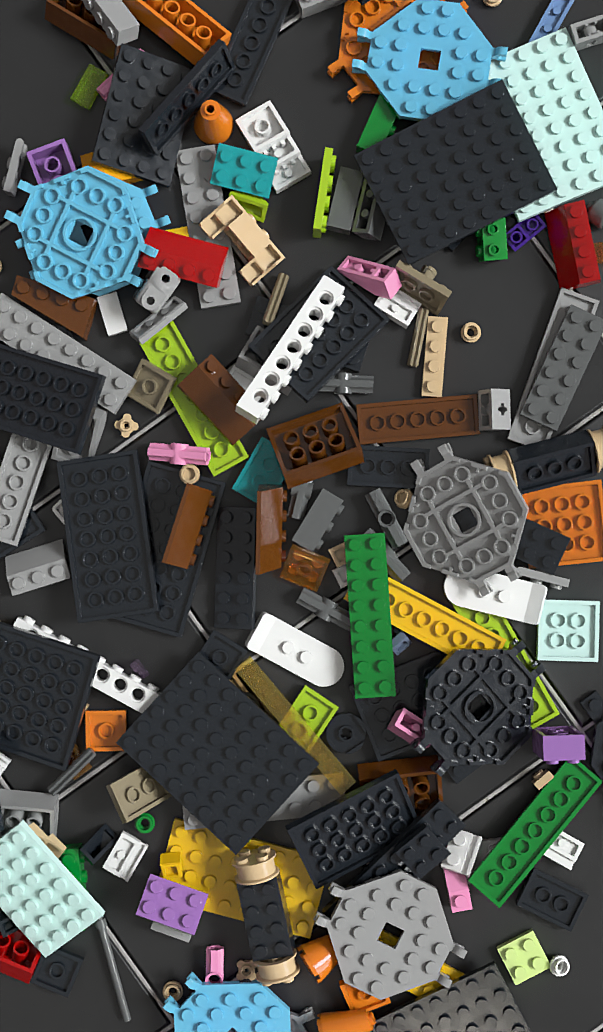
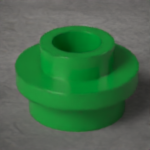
(140, 827)

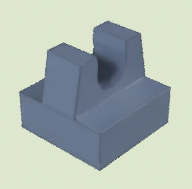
(400, 641)

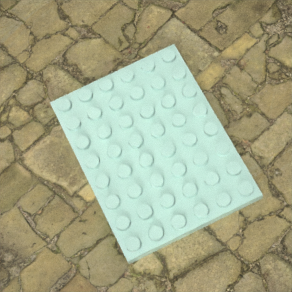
(559, 114)

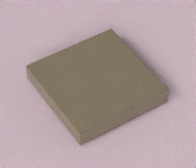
(152, 386)

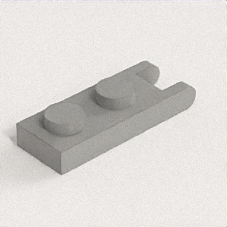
(14, 168)
(538, 577)

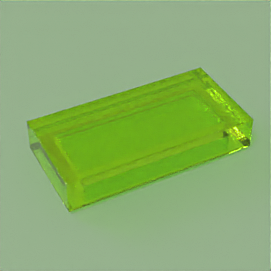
(86, 89)

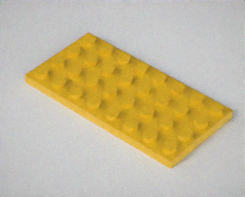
(209, 870)

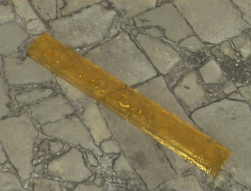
(295, 724)

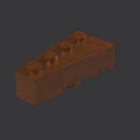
(70, 313)

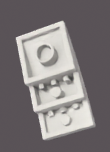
(269, 136)

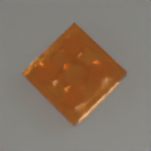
(304, 568)

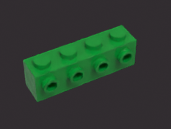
(492, 242)
(74, 862)

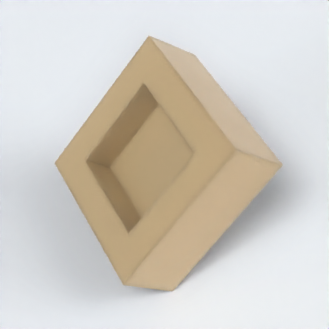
(338, 554)
(541, 778)

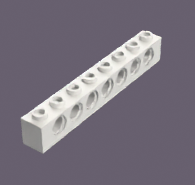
(325, 290)
(114, 672)

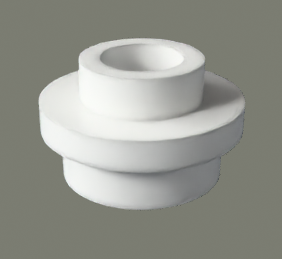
(563, 966)

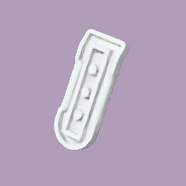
(512, 600)
(295, 651)

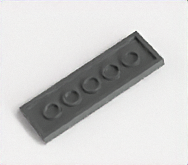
(563, 368)

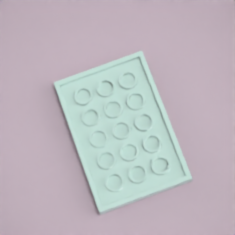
(42, 892)

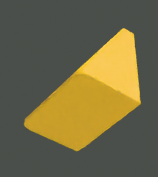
(171, 865)

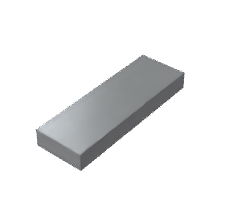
(158, 321)

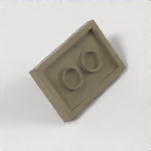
(422, 286)
(136, 794)

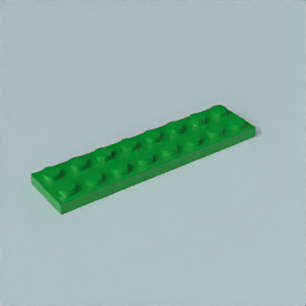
(370, 615)
(534, 831)

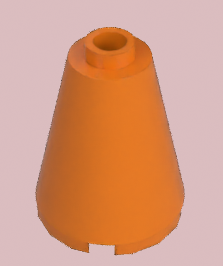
(213, 123)
(318, 957)
(346, 1021)

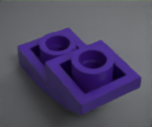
(524, 232)

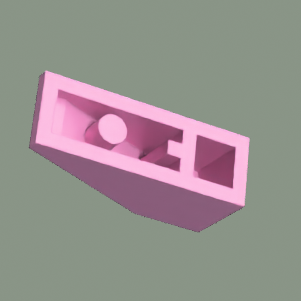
(374, 277)
(457, 891)

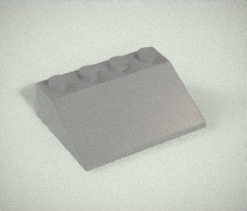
(30, 807)

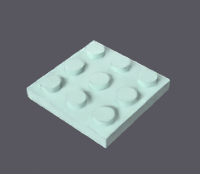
(568, 631)

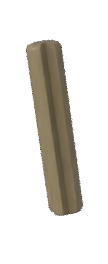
(275, 299)
(418, 336)

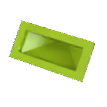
(252, 204)

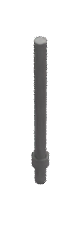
(100, 925)

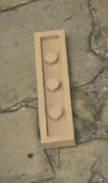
(434, 356)

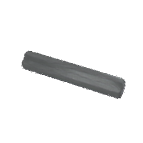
(71, 771)

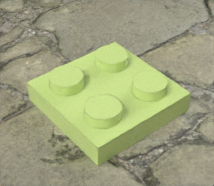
(523, 956)

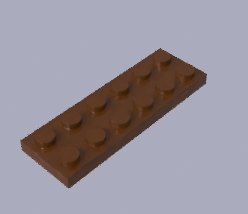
(417, 419)

